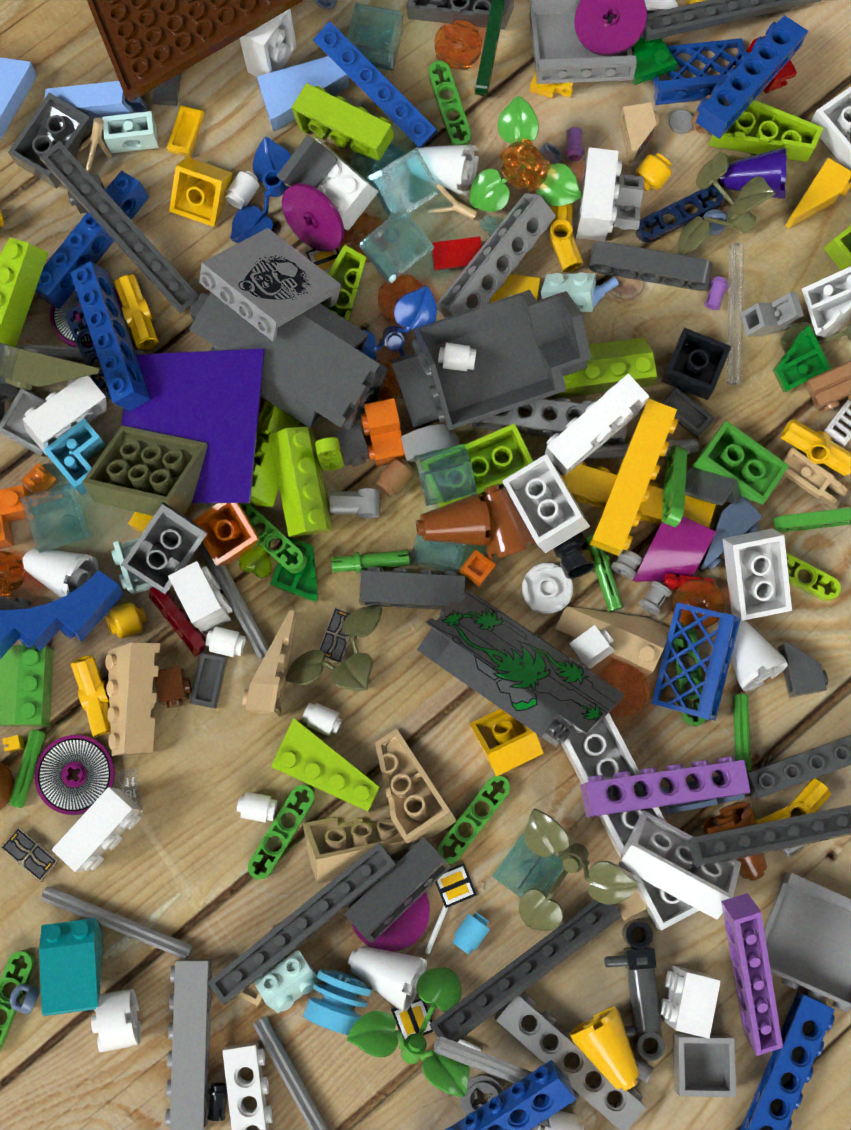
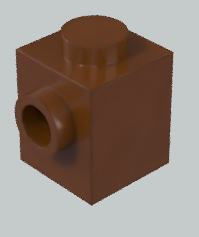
(172, 687)

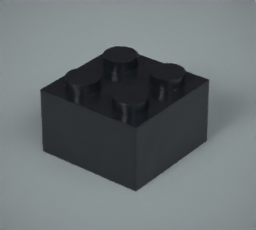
(696, 364)

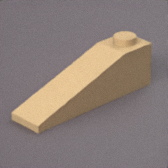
(636, 638)
(269, 681)
(412, 797)
(338, 845)

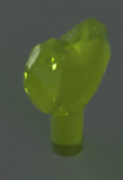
(256, 562)

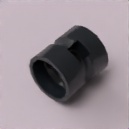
(575, 557)

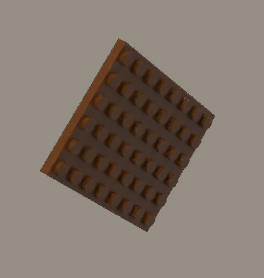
(164, 37)

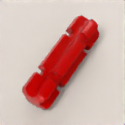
(672, 581)

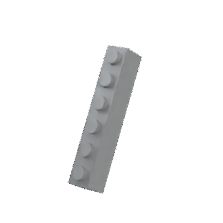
(190, 1045)

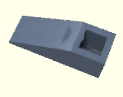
(732, 521)

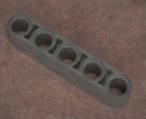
(650, 266)

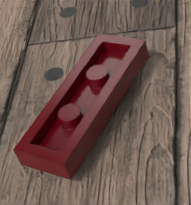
(178, 621)

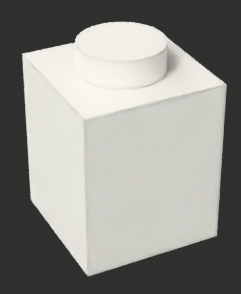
(593, 646)

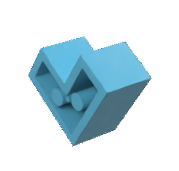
(72, 452)

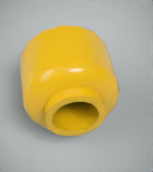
(655, 171)
(125, 620)

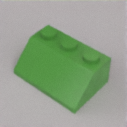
(26, 686)

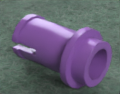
(574, 144)
(716, 293)

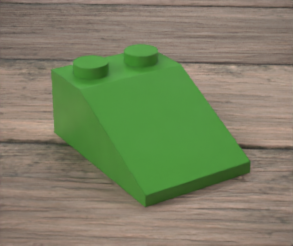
(743, 459)

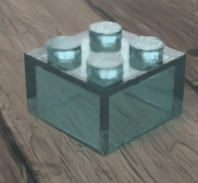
(376, 34)
(404, 183)
(396, 246)
(54, 517)

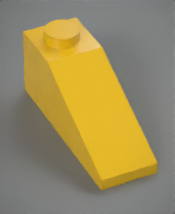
(823, 192)

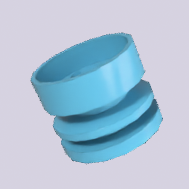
(338, 999)

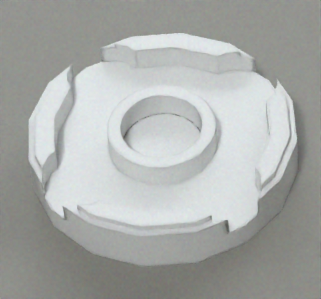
(547, 589)

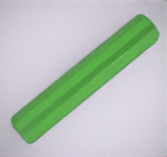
(742, 729)
(27, 768)

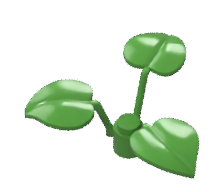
(489, 189)
(377, 1033)

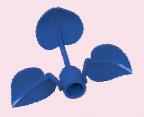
(266, 165)
(410, 311)

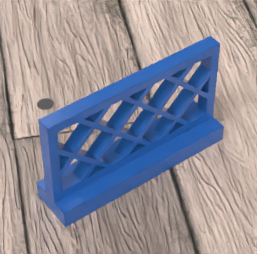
(696, 88)
(716, 670)

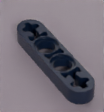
(678, 211)
(88, 354)

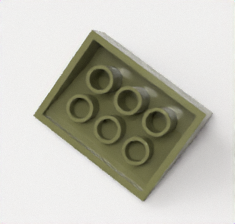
(29, 368)
(145, 470)

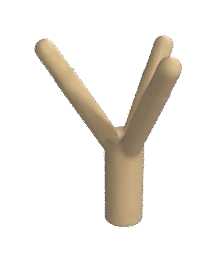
(95, 139)
(457, 206)

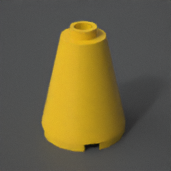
(608, 1047)

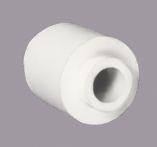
(242, 189)
(457, 357)
(225, 642)
(321, 719)
(257, 807)

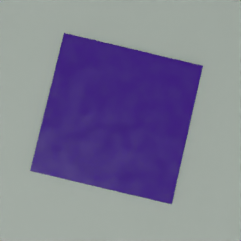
(210, 401)

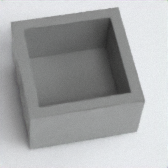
(704, 1065)

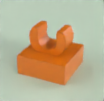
(39, 479)
(477, 568)

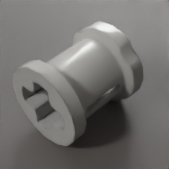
(655, 598)

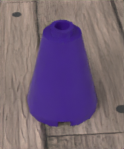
(767, 165)

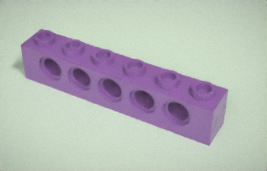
(732, 775)
(752, 973)

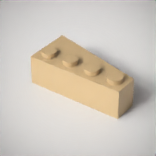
(131, 698)

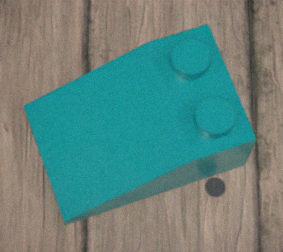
(70, 966)

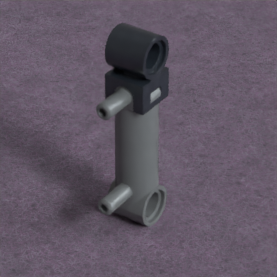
(641, 967)

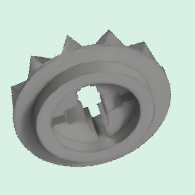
(486, 1085)

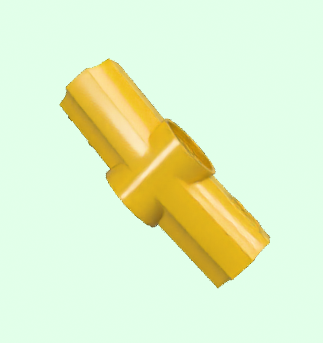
(564, 247)
(136, 312)
(92, 694)
(807, 802)

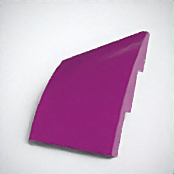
(674, 551)

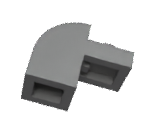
(629, 201)
(772, 317)
(428, 440)

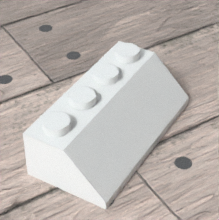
(663, 858)

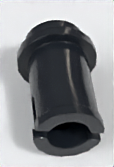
(217, 1101)

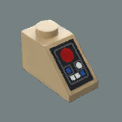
(637, 127)

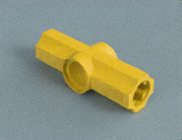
(807, 441)

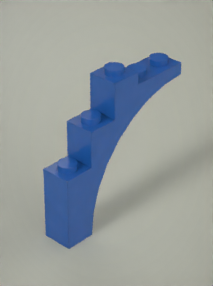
(72, 615)

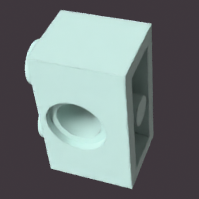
(130, 132)

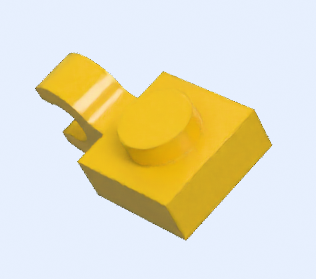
(548, 90)

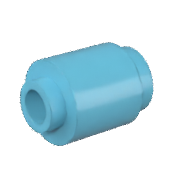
(471, 932)

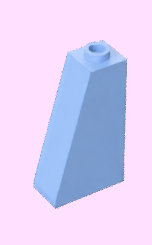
(15, 83)
(283, 86)
(98, 99)

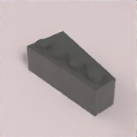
(447, 11)

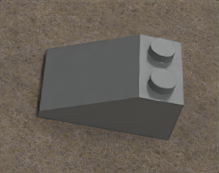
(49, 124)
(164, 547)

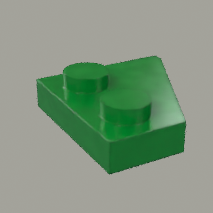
(652, 60)
(801, 361)
(302, 583)

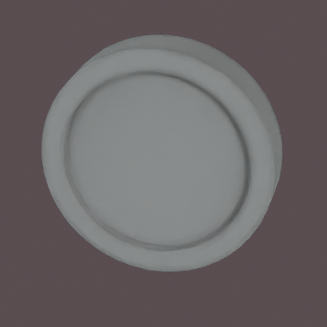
(680, 121)

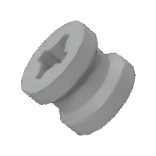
(626, 564)

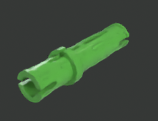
(362, 562)
(605, 577)

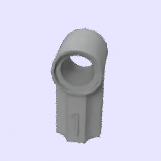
(362, 503)

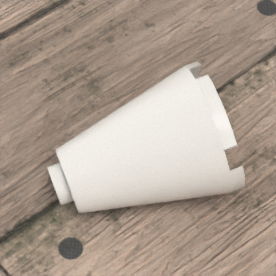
(452, 165)
(60, 570)
(754, 658)
(389, 973)

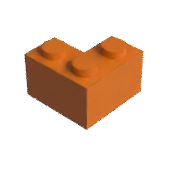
(383, 426)
(10, 511)

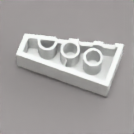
(597, 424)

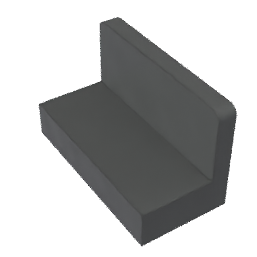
(308, 164)
(711, 487)

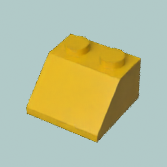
(199, 191)
(505, 741)

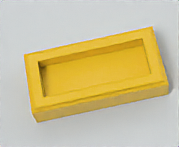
(185, 131)

